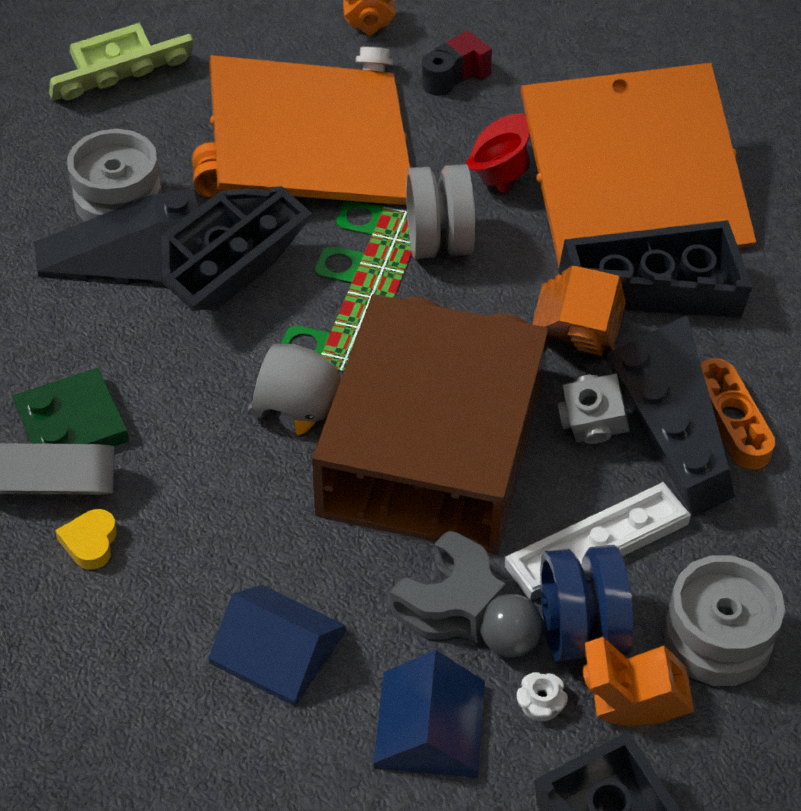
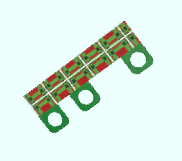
(371, 272)

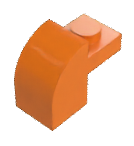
(637, 688)

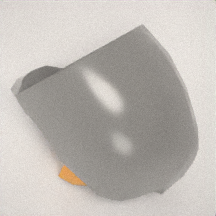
(295, 383)

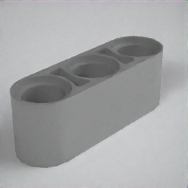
(56, 469)

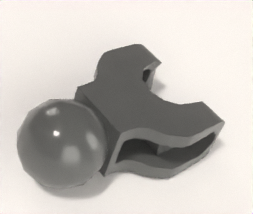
(467, 602)

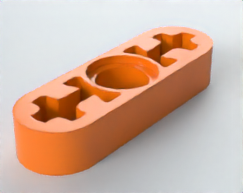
(734, 430)

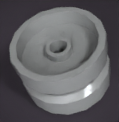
(111, 171)
(445, 211)
(723, 619)

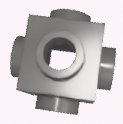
(594, 408)

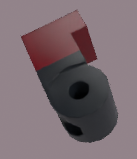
(454, 63)

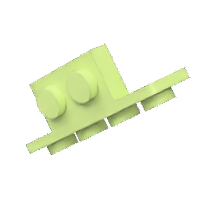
(114, 56)

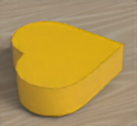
(89, 538)

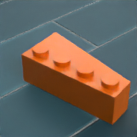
(582, 309)

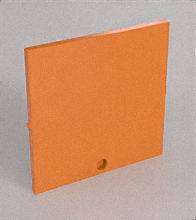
(308, 130)
(635, 154)

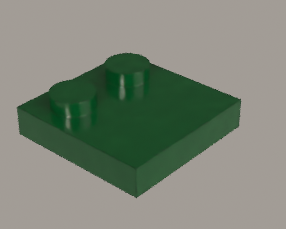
(71, 412)

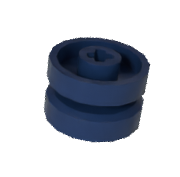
(585, 601)

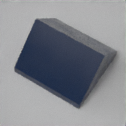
(274, 642)
(430, 718)

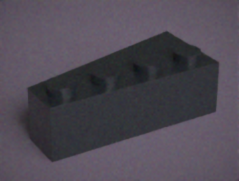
(670, 267)

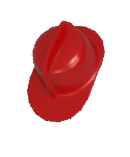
(502, 152)

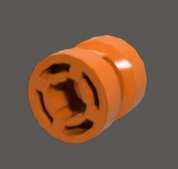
(205, 170)

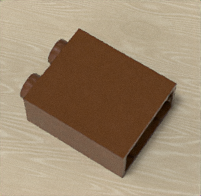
(430, 421)

